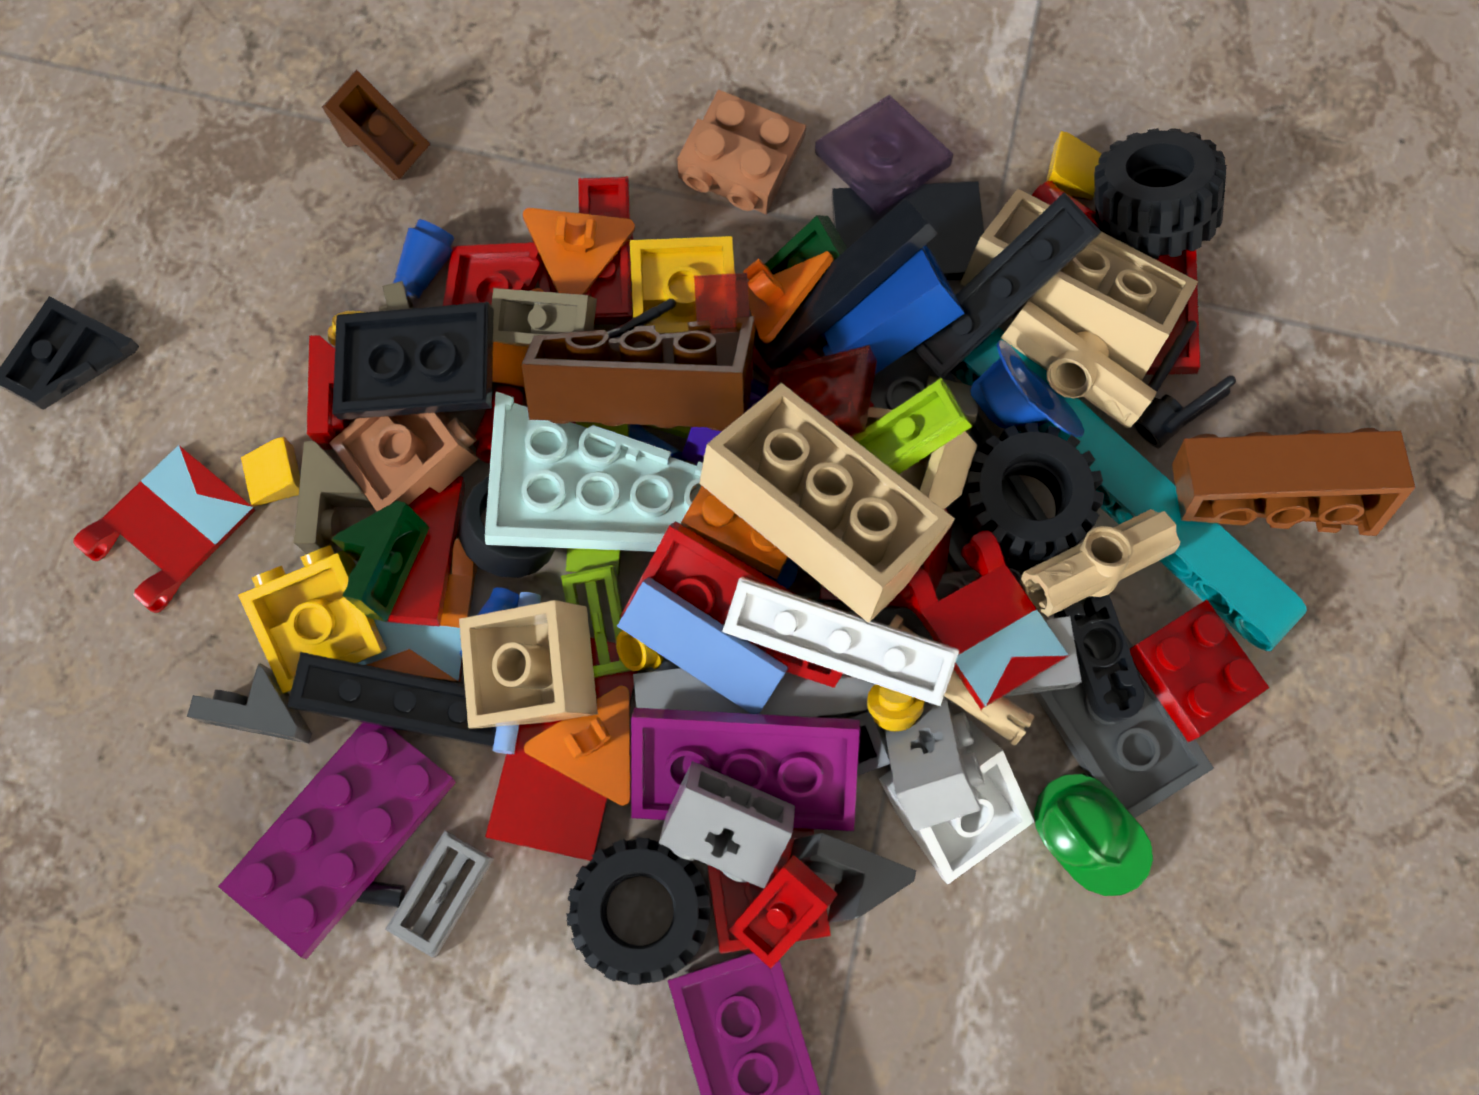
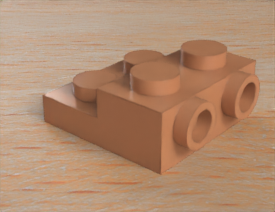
(740, 152)
(404, 455)

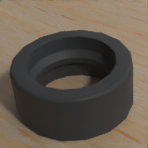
(495, 559)

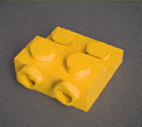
(667, 270)
(309, 615)

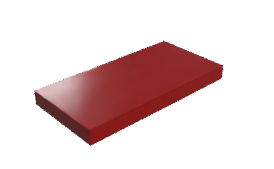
(541, 805)

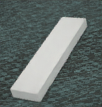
(841, 641)

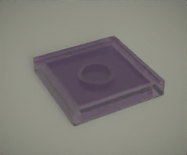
(883, 153)

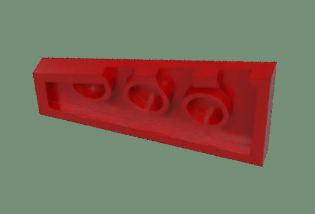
(708, 581)

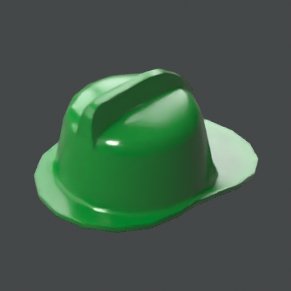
(1093, 835)

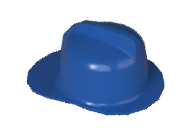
(1017, 396)

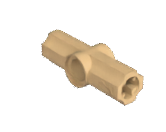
(1078, 365)
(1100, 561)

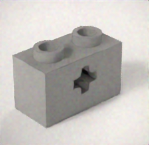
(932, 767)
(754, 822)

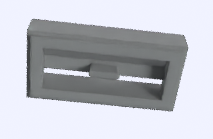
(415, 937)

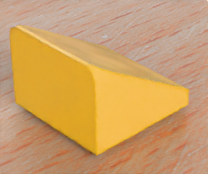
(1073, 166)
(271, 472)

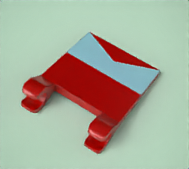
(173, 519)
(989, 621)

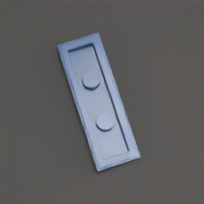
(700, 647)

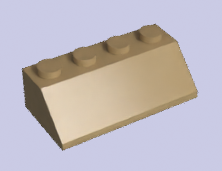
(1101, 291)
(823, 500)

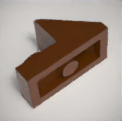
(375, 125)

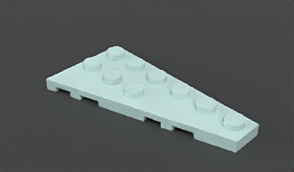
(580, 485)

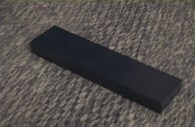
(849, 281)
(1010, 282)
(384, 699)

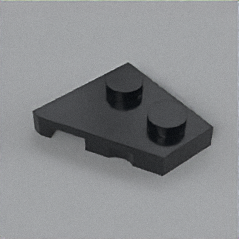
(61, 354)

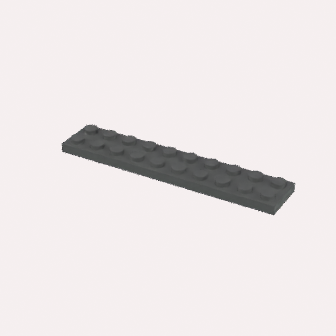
(1135, 758)

